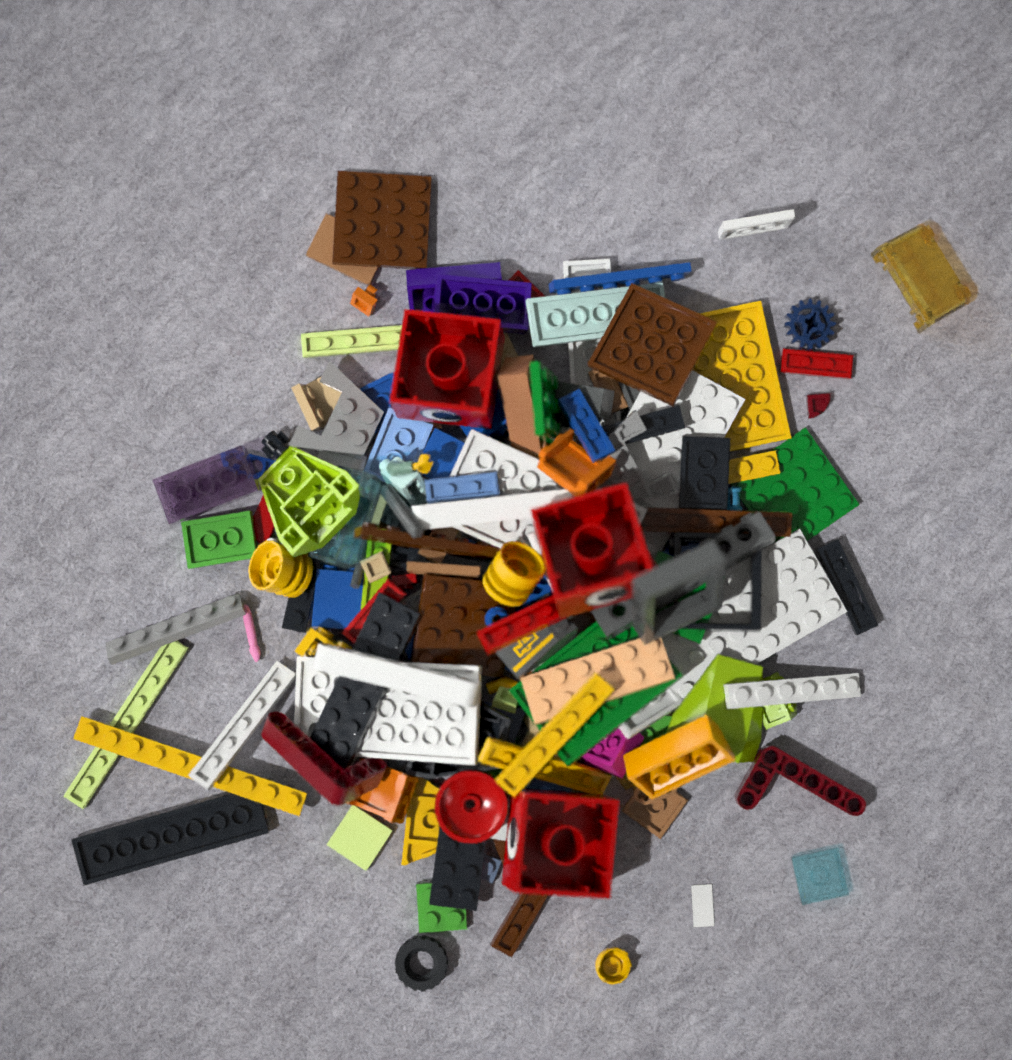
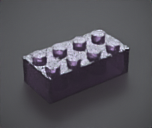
(207, 485)

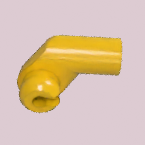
(506, 682)

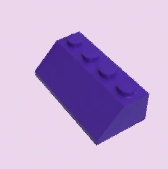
(422, 281)
(484, 299)

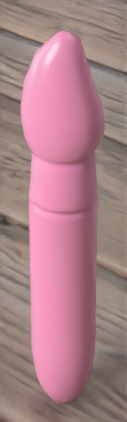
(251, 634)

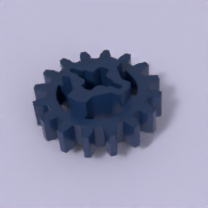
(801, 322)

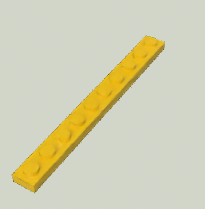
(183, 762)

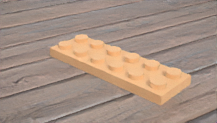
(625, 667)

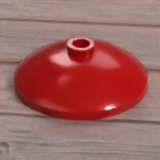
(475, 822)

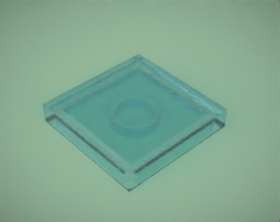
(819, 876)

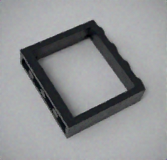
(755, 584)

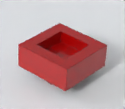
(405, 581)

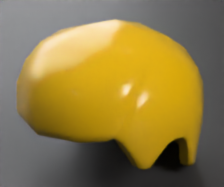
(613, 965)

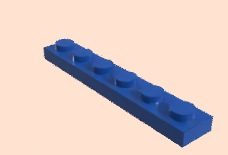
(610, 280)

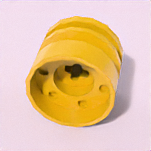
(278, 571)
(514, 573)

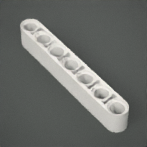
(485, 509)
(396, 675)

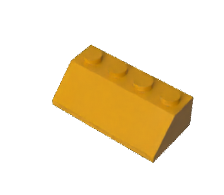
(678, 757)

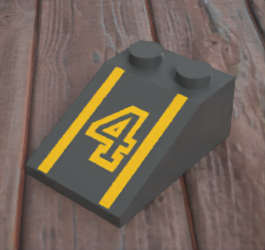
(537, 648)

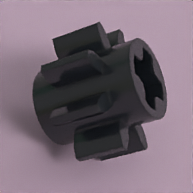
(275, 444)

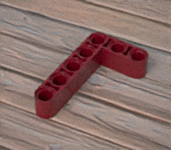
(316, 766)
(799, 777)

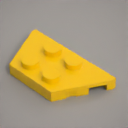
(421, 823)

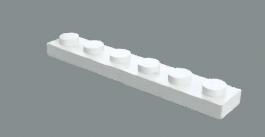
(792, 690)
(242, 725)

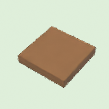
(657, 815)

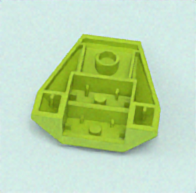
(308, 500)
(707, 697)

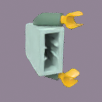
(406, 479)

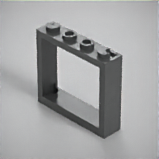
(670, 575)

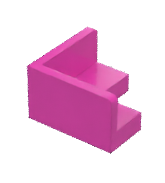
(609, 753)

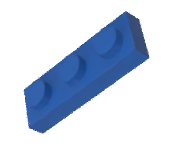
(586, 426)

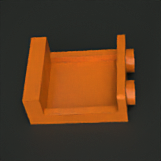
(571, 466)
(391, 797)

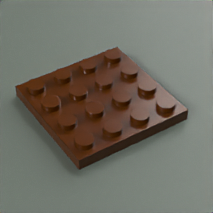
(381, 220)
(652, 344)
(450, 620)

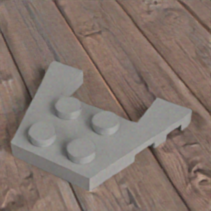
(350, 423)
(626, 468)

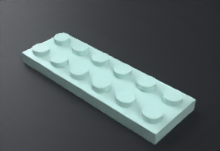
(576, 315)

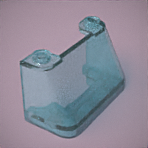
(346, 549)

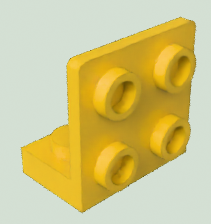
(310, 642)

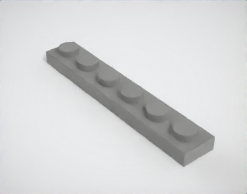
(175, 628)

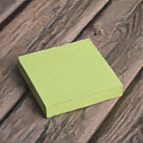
(359, 837)

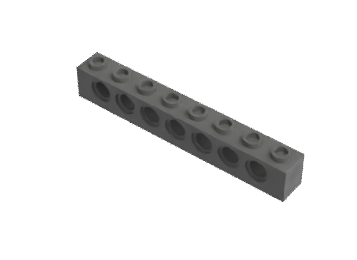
(751, 523)

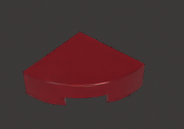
(817, 404)

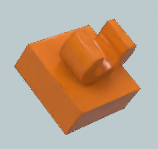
(365, 300)

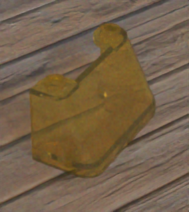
(923, 276)

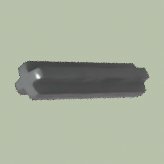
(402, 511)

